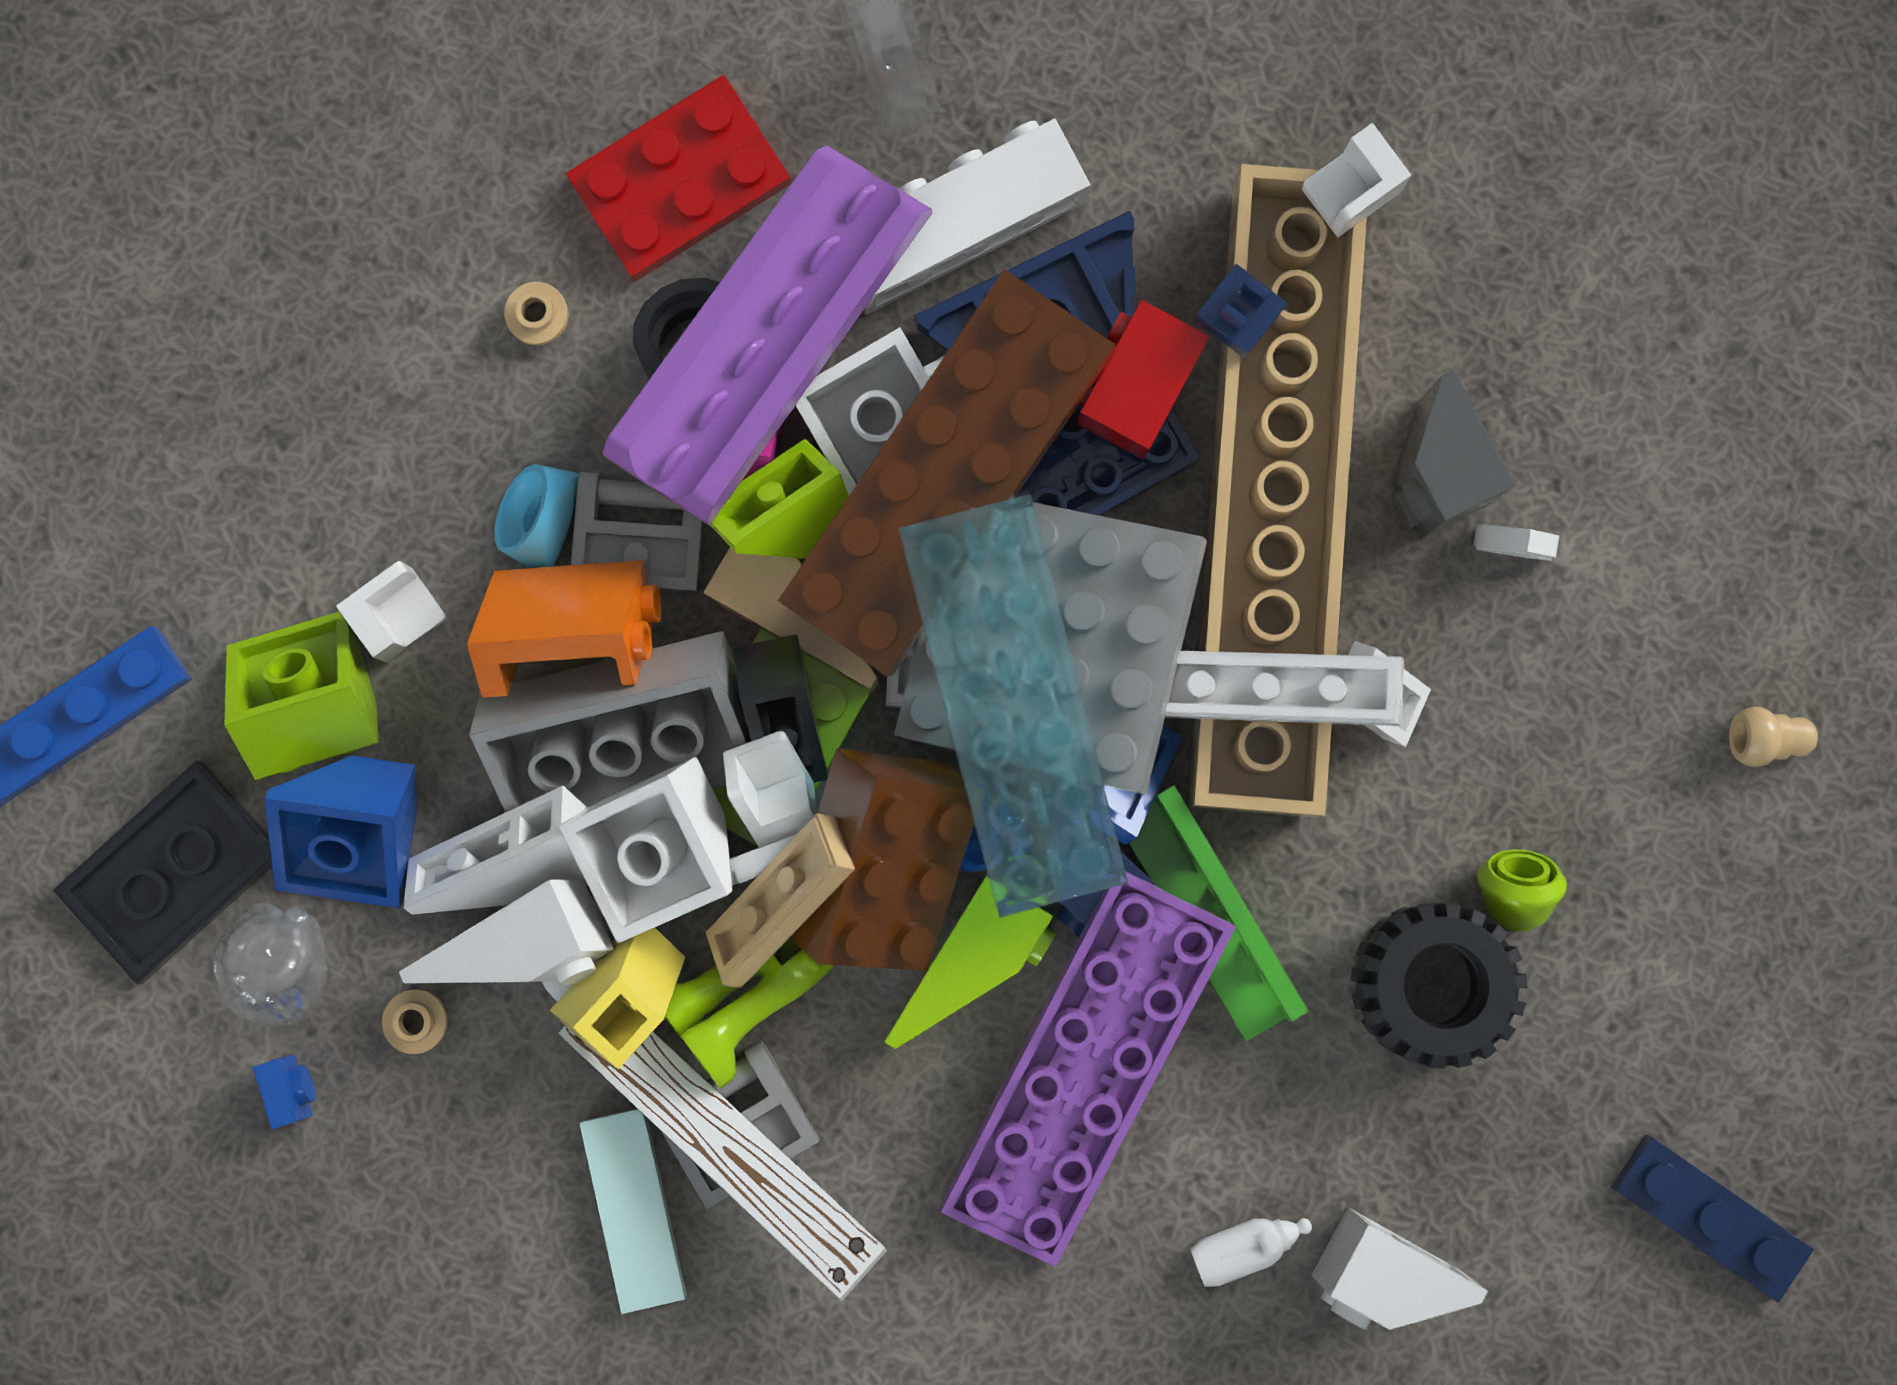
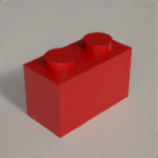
(1141, 378)

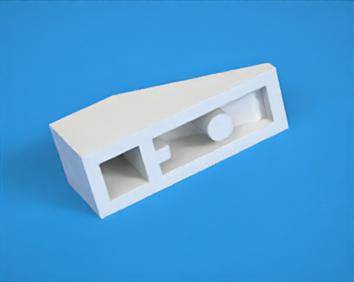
(496, 859)
(536, 938)

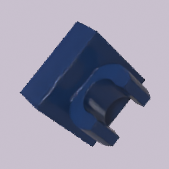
(1240, 311)

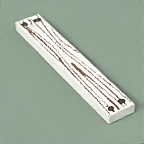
(742, 1162)

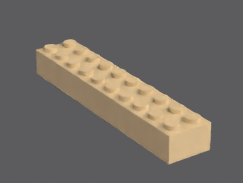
(1279, 488)

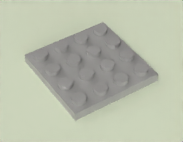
(1125, 619)

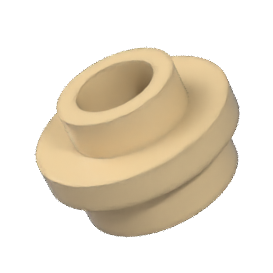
(546, 329)
(434, 1018)

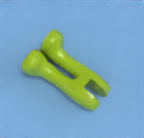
(716, 1037)

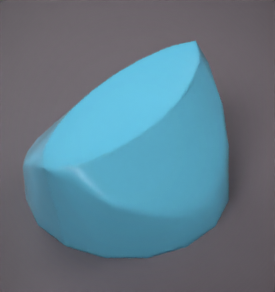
(536, 515)

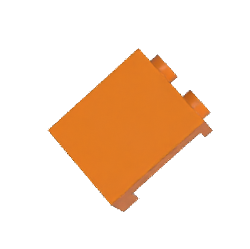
(562, 617)

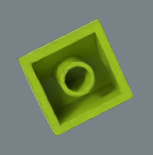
(299, 696)

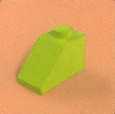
(783, 505)

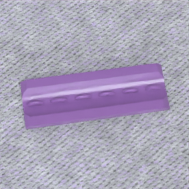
(765, 333)
(1086, 1067)

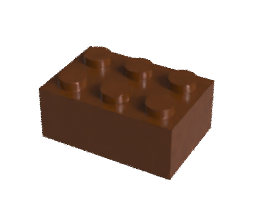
(907, 841)

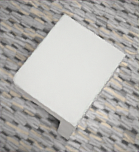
(1357, 181)
(392, 612)
(769, 788)

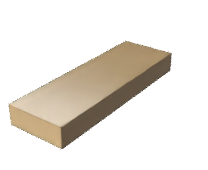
(779, 900)

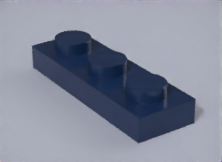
(1712, 1218)

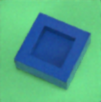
(285, 1090)

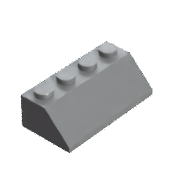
(605, 736)

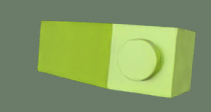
(972, 961)

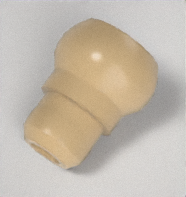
(1761, 736)

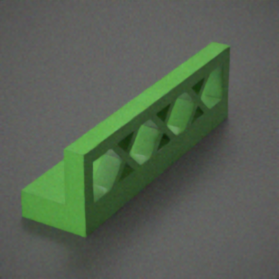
(1183, 864)

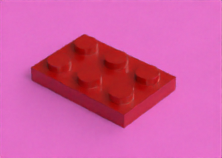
(679, 178)

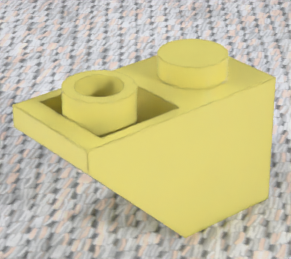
(623, 997)

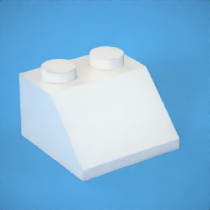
(653, 850)
(1388, 1279)

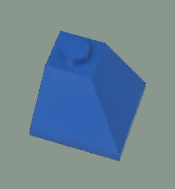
(344, 831)

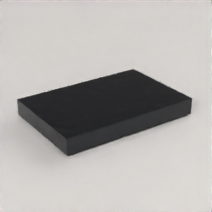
(168, 872)

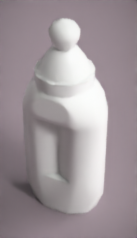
(1245, 1249)

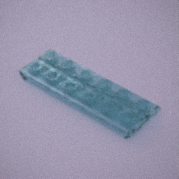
(1013, 705)

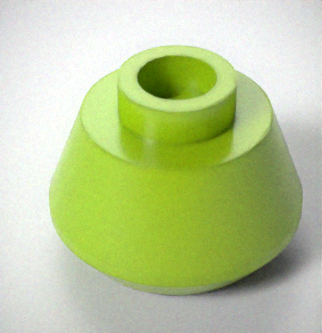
(1520, 888)

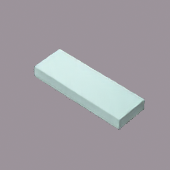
(633, 1210)

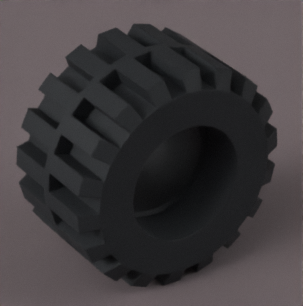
(1491, 996)

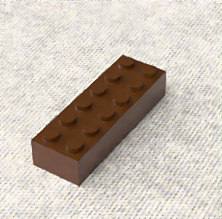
(956, 449)

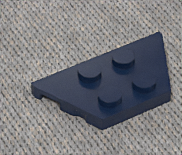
(1084, 276)

